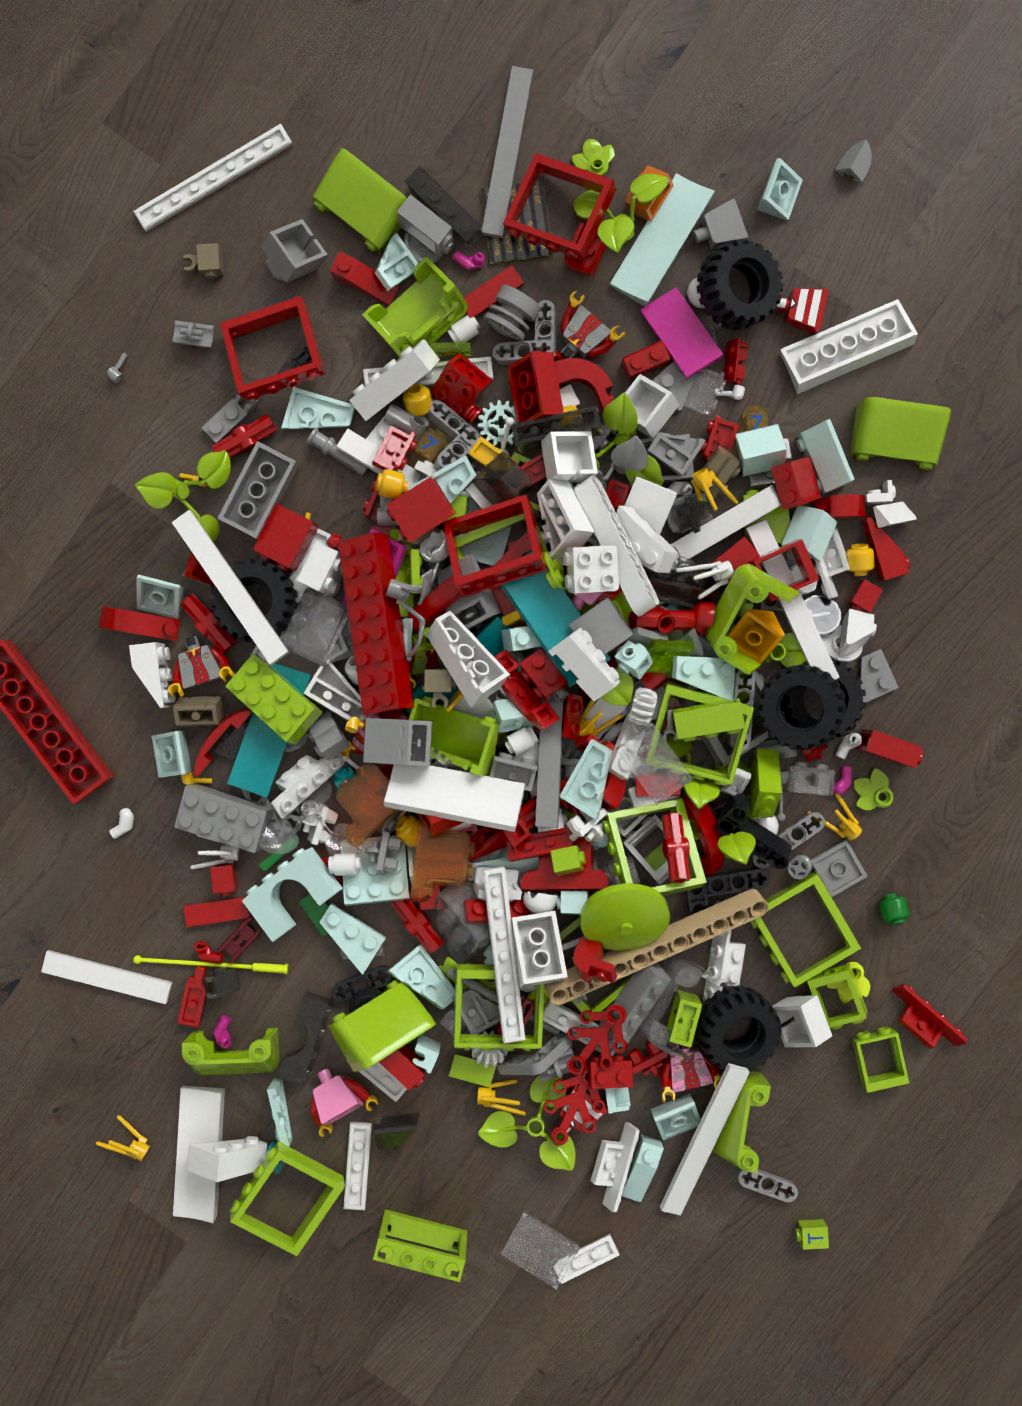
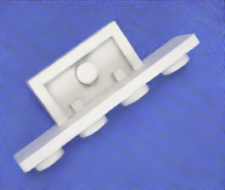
(832, 563)
(303, 781)
(725, 962)
(613, 1165)

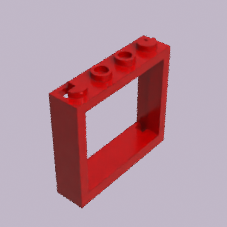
(571, 174)
(264, 318)
(504, 572)

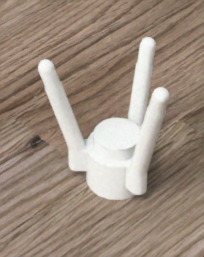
(719, 571)
(226, 851)

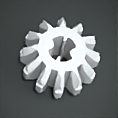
(642, 706)
(491, 1057)

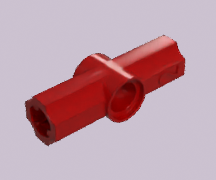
(245, 436)
(663, 620)
(206, 623)
(675, 848)
(418, 924)

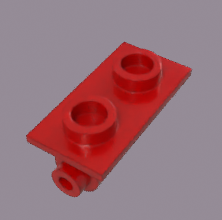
(735, 351)

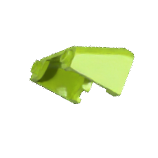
(360, 200)
(421, 311)
(899, 430)
(460, 736)
(380, 1026)
(204, 1060)
(731, 1139)

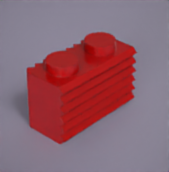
(645, 360)

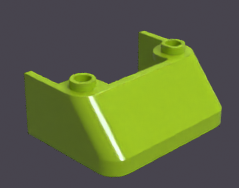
(746, 584)

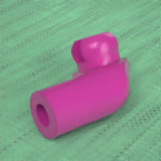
(469, 263)
(845, 781)
(221, 1034)

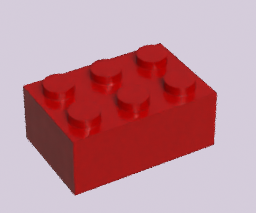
(535, 386)

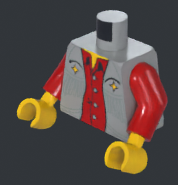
(584, 332)
(198, 667)

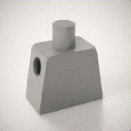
(721, 226)

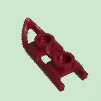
(246, 933)

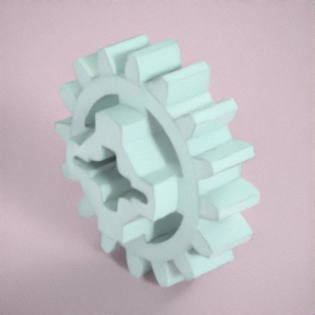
(491, 425)

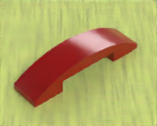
(523, 697)
(236, 719)
(527, 819)
(708, 834)

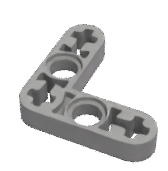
(540, 342)
(460, 440)
(538, 1062)

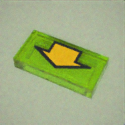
(451, 349)

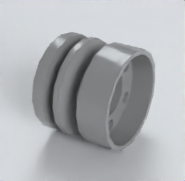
(513, 310)

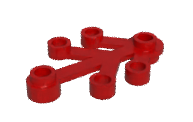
(600, 1036)
(576, 1102)

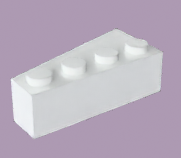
(394, 380)
(466, 659)

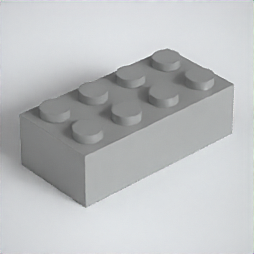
(258, 490)
(223, 817)

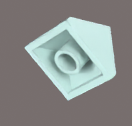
(780, 191)
(760, 449)
(813, 527)
(159, 596)
(171, 754)
(676, 1116)

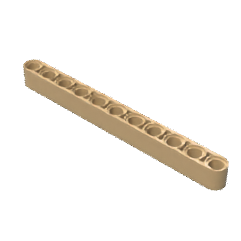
(675, 939)

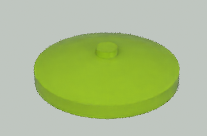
(624, 916)

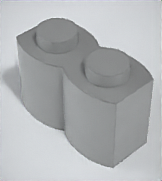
(327, 736)

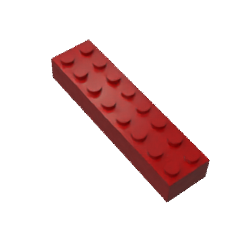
(375, 625)
(48, 728)

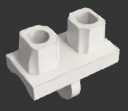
(580, 828)
(316, 832)

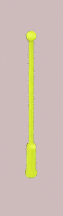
(256, 967)

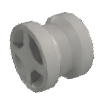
(797, 871)

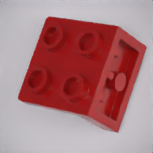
(460, 384)

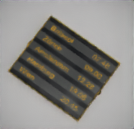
(533, 215)

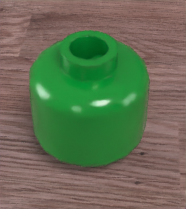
(894, 909)

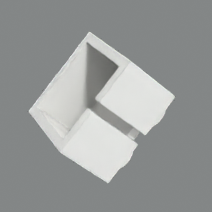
(652, 404)
(569, 456)
(322, 570)
(809, 1021)

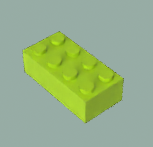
(274, 699)

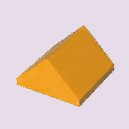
(757, 634)

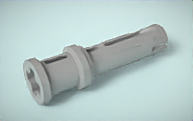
(328, 446)

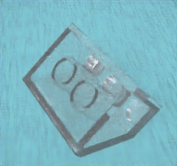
(315, 627)

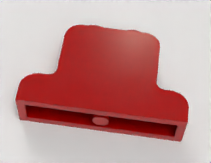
(547, 881)

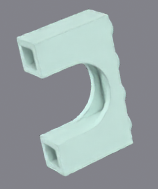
(265, 901)

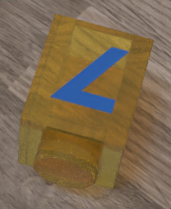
(755, 418)
(431, 444)

